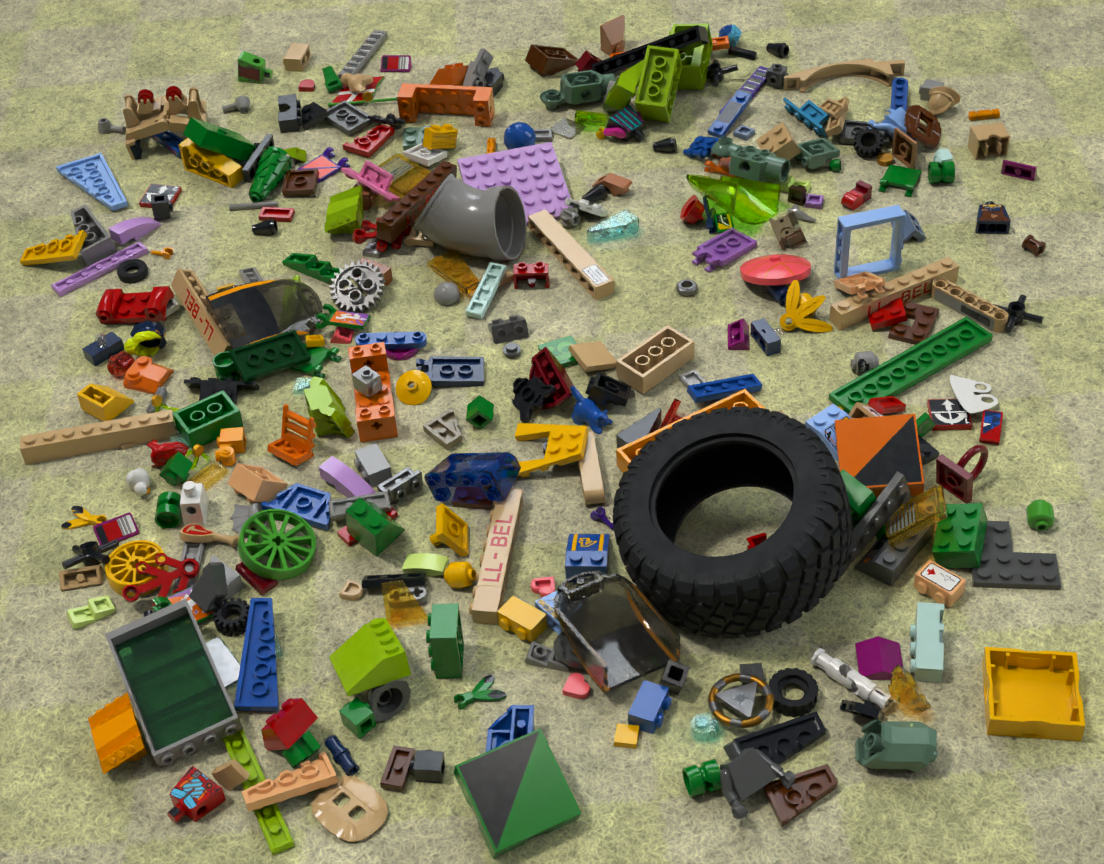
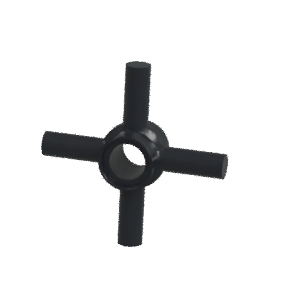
(716, 73)
(1017, 313)
(90, 554)

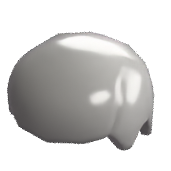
(447, 293)

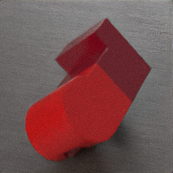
(857, 195)

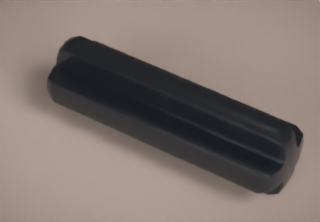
(743, 53)

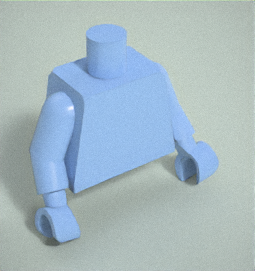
(891, 121)

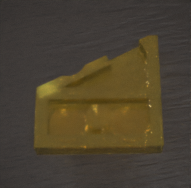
(400, 604)

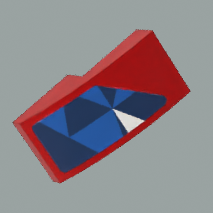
(991, 427)

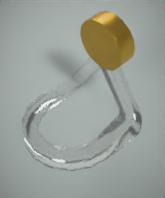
(367, 96)

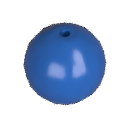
(519, 135)

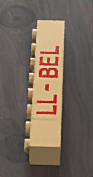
(908, 287)
(193, 297)
(497, 558)

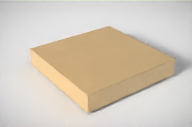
(592, 356)

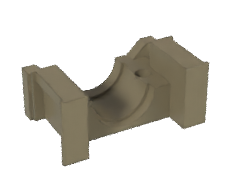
(785, 232)

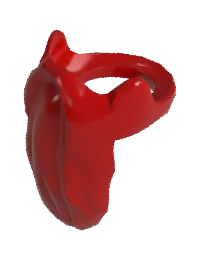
(163, 452)

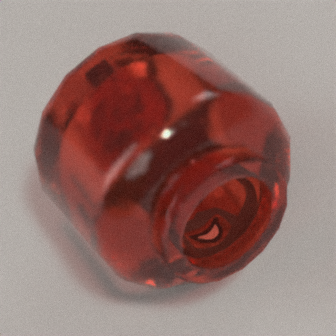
(120, 363)

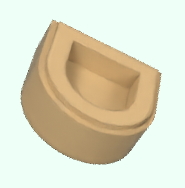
(351, 591)

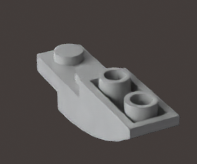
(477, 69)

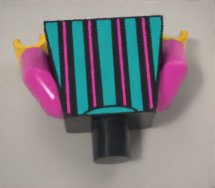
(623, 125)

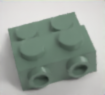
(815, 152)

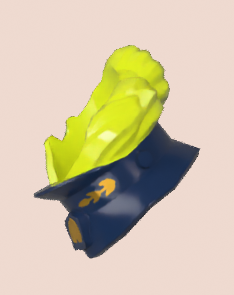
(146, 340)

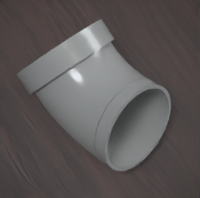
(475, 220)

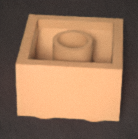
(255, 483)

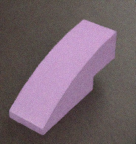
(132, 229)
(344, 478)

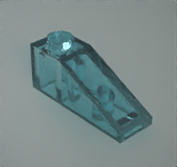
(613, 228)

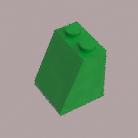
(371, 526)

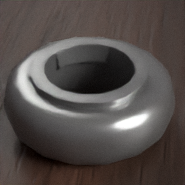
(686, 291)

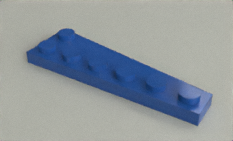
(258, 668)

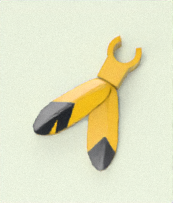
(85, 519)

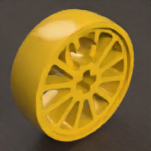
(123, 565)

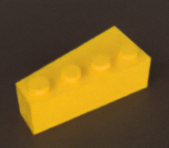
(210, 164)

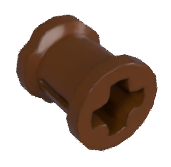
(1033, 245)

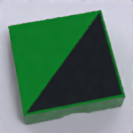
(517, 792)

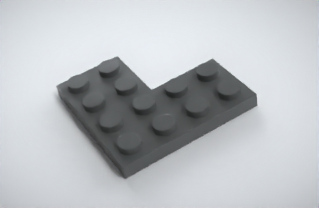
(1010, 569)

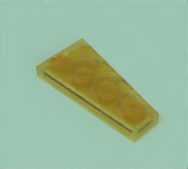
(454, 270)

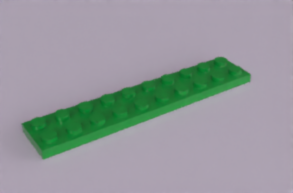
(913, 364)

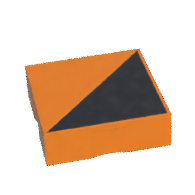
(878, 448)

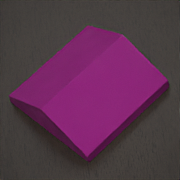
(878, 658)

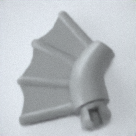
(242, 513)

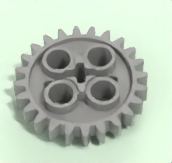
(369, 276)

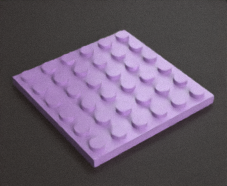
(528, 169)

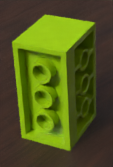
(694, 61)
(658, 83)

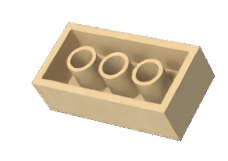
(655, 359)

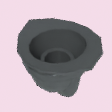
(388, 699)

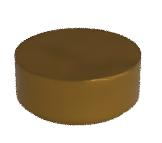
(885, 159)

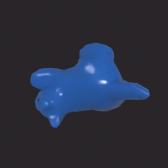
(587, 412)

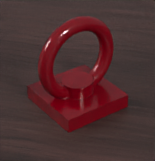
(954, 476)

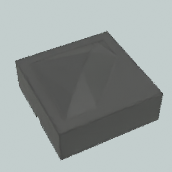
(753, 668)

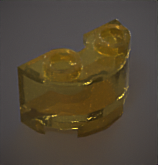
(904, 690)

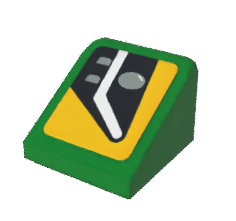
(723, 222)

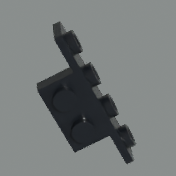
(213, 386)

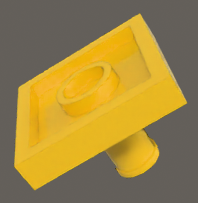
(450, 530)

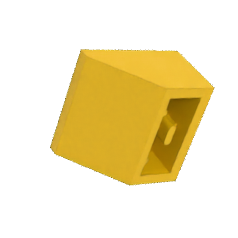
(103, 401)

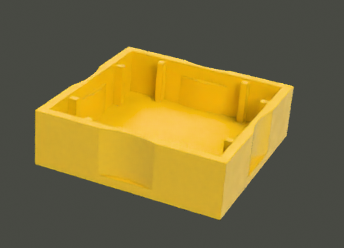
(1032, 694)

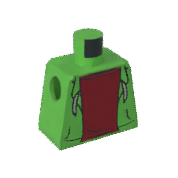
(252, 68)

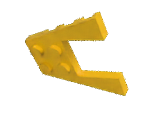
(564, 445)

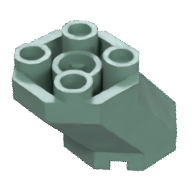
(896, 745)

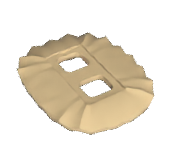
(337, 818)

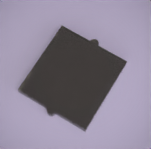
(567, 128)

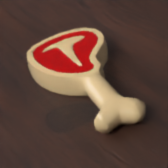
(199, 534)

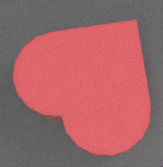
(543, 586)
(576, 686)

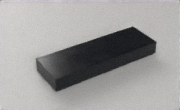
(409, 579)

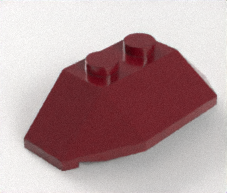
(551, 372)

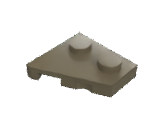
(444, 429)

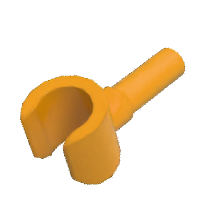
(167, 251)

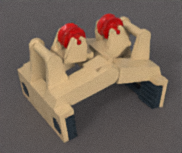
(163, 114)

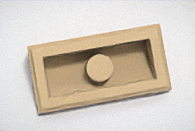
(81, 577)

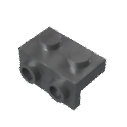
(508, 329)
(401, 484)

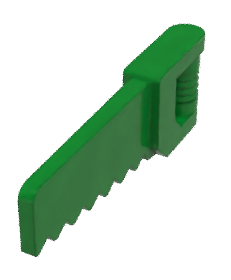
(332, 82)

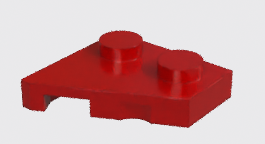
(888, 315)

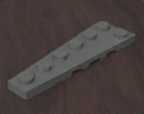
(879, 513)

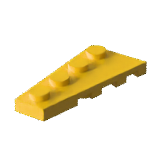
(55, 251)

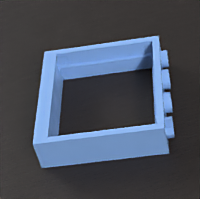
(866, 219)

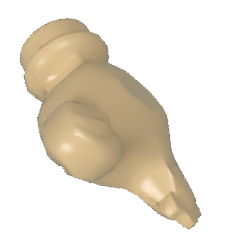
(356, 82)

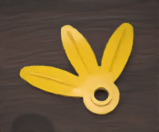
(804, 310)

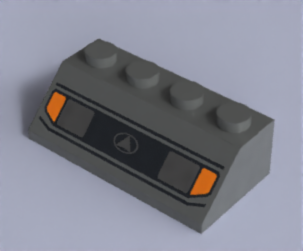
(889, 562)

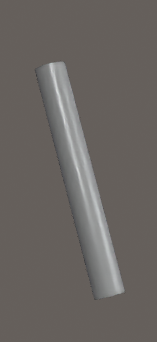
(256, 205)

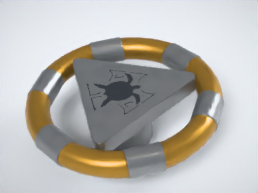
(740, 700)

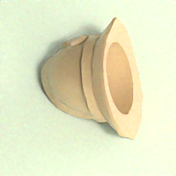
(942, 99)

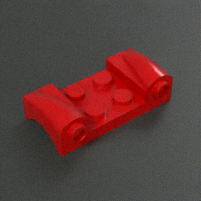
(133, 307)

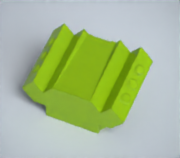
(345, 212)
(326, 409)

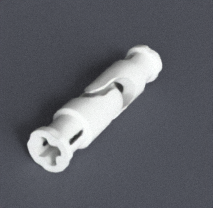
(854, 681)

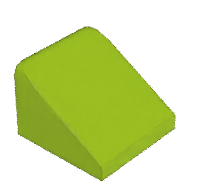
(297, 153)

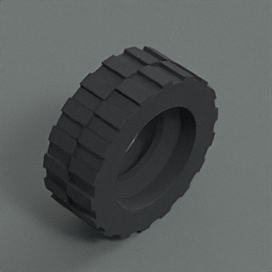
(794, 677)

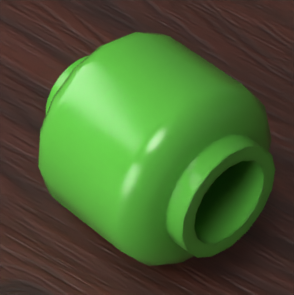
(1040, 515)

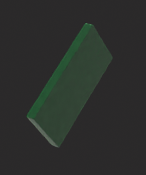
(269, 355)

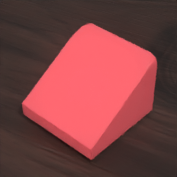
(342, 335)

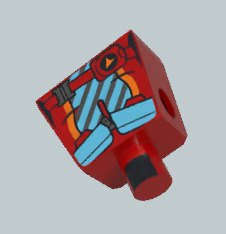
(194, 796)

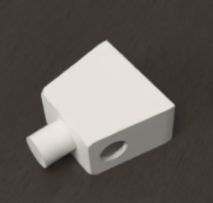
(194, 496)

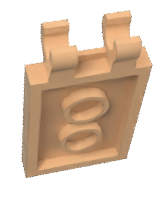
(860, 283)

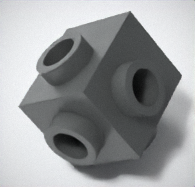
(775, 75)

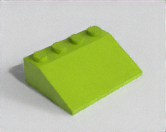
(370, 658)

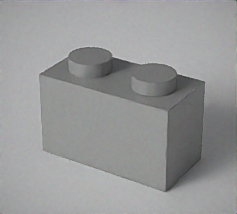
(372, 465)

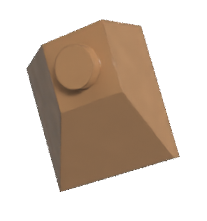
(613, 35)
(904, 148)

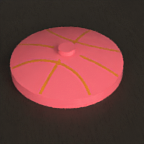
(775, 269)

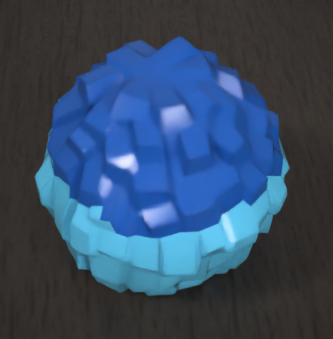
(732, 32)

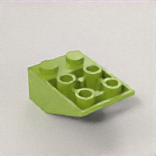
(625, 87)

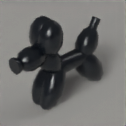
(390, 119)

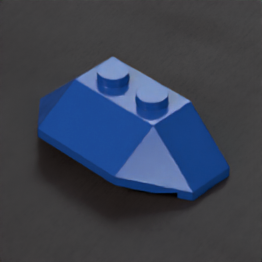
(510, 726)

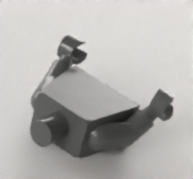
(746, 773)

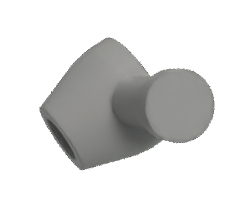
(241, 103)
(106, 127)

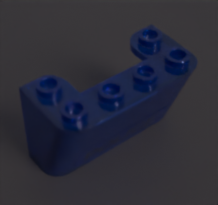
(491, 471)

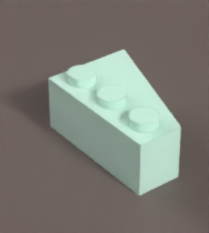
(928, 643)

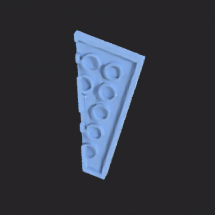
(96, 179)

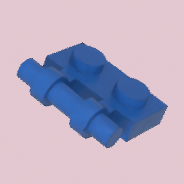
(700, 147)

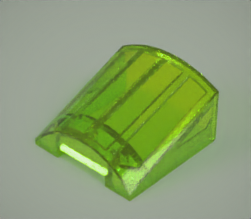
(743, 198)

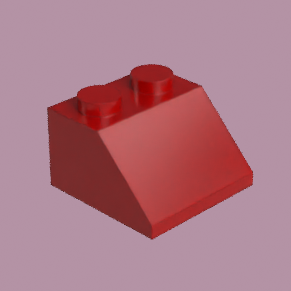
(288, 724)

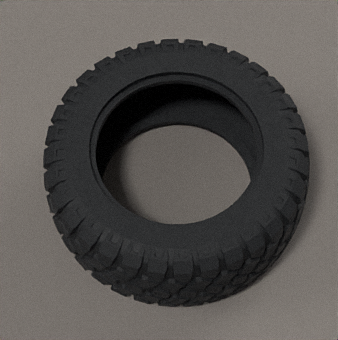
(752, 587)

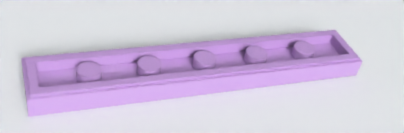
(98, 269)

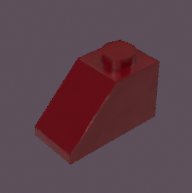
(586, 60)

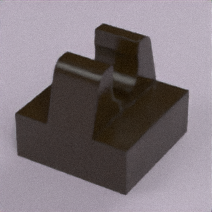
(797, 195)

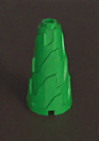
(270, 172)

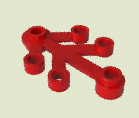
(361, 236)
(164, 578)

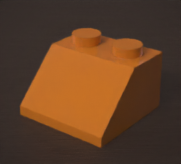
(450, 75)

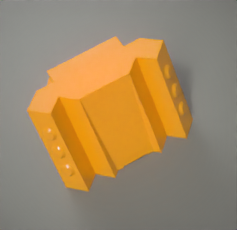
(117, 734)

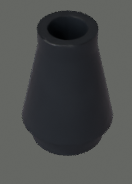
(778, 49)
(665, 145)
(597, 193)
(266, 227)

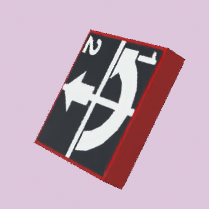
(172, 191)
(948, 415)

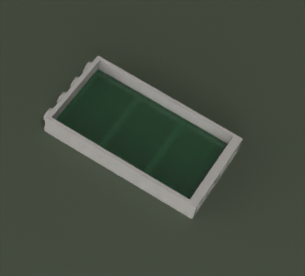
(173, 683)

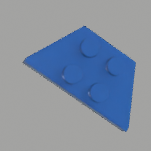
(306, 502)

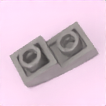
(544, 657)

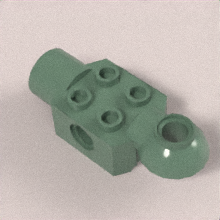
(577, 89)
(752, 162)

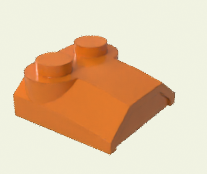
(146, 375)

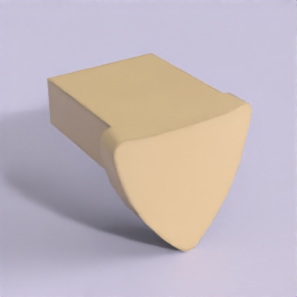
(230, 774)

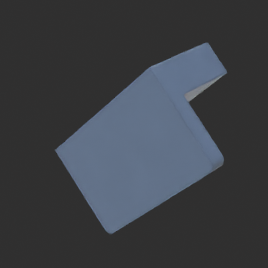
(912, 228)

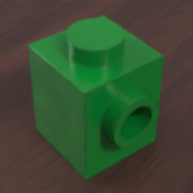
(480, 412)
(176, 469)
(358, 717)

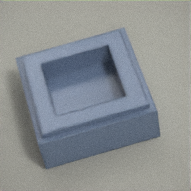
(744, 132)

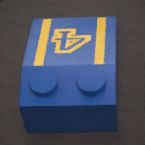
(587, 553)

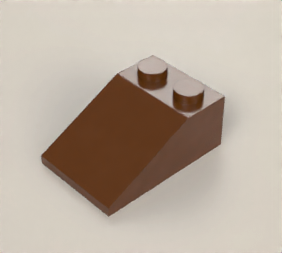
(549, 59)

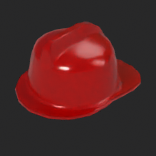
(692, 210)

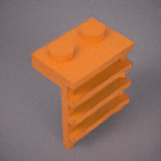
(290, 445)

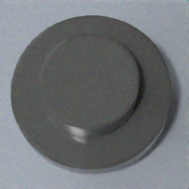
(511, 350)

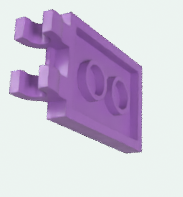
(723, 249)

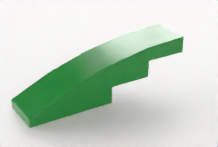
(310, 266)

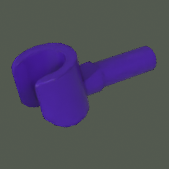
(601, 516)

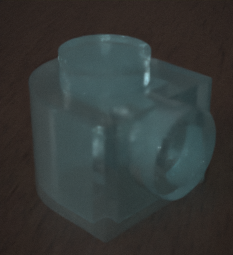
(704, 728)

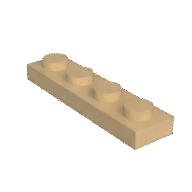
(835, 126)

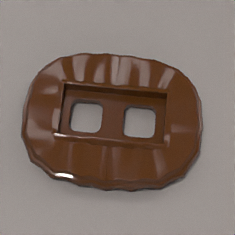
(932, 131)

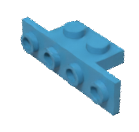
(810, 114)

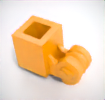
(230, 443)

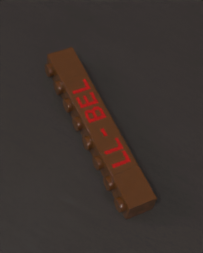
(413, 203)

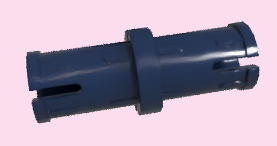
(341, 755)

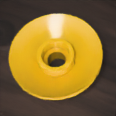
(419, 392)

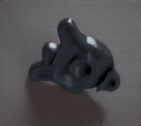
(530, 395)

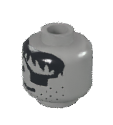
(864, 362)

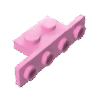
(374, 178)

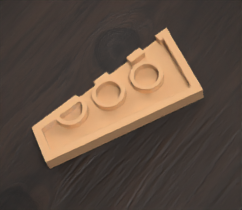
(290, 784)

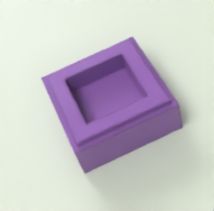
(814, 201)

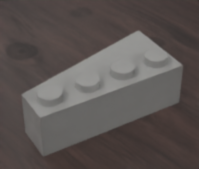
(97, 242)

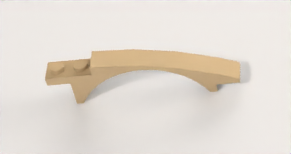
(879, 71)

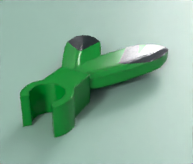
(480, 693)

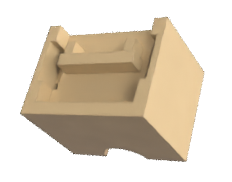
(988, 140)

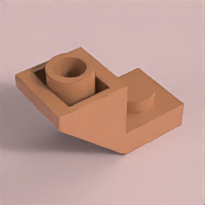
(614, 183)

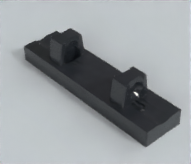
(250, 167)

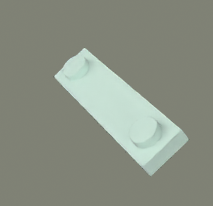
(486, 290)

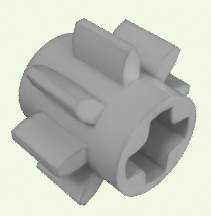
(569, 217)

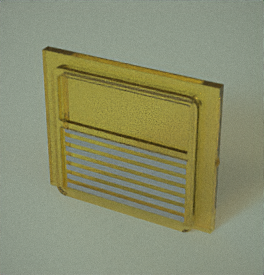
(406, 174)
(916, 515)

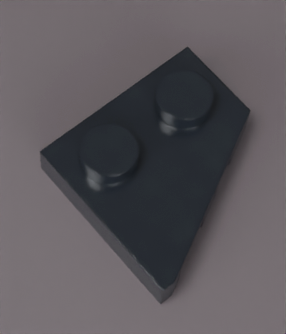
(312, 114)
(867, 709)

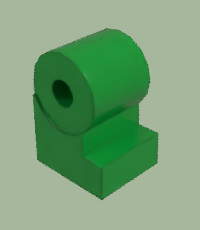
(301, 750)

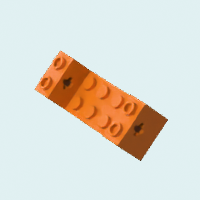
(446, 100)
(374, 414)

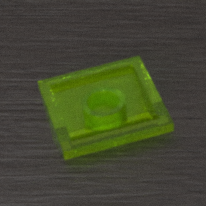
(590, 118)

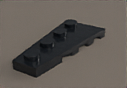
(786, 738)

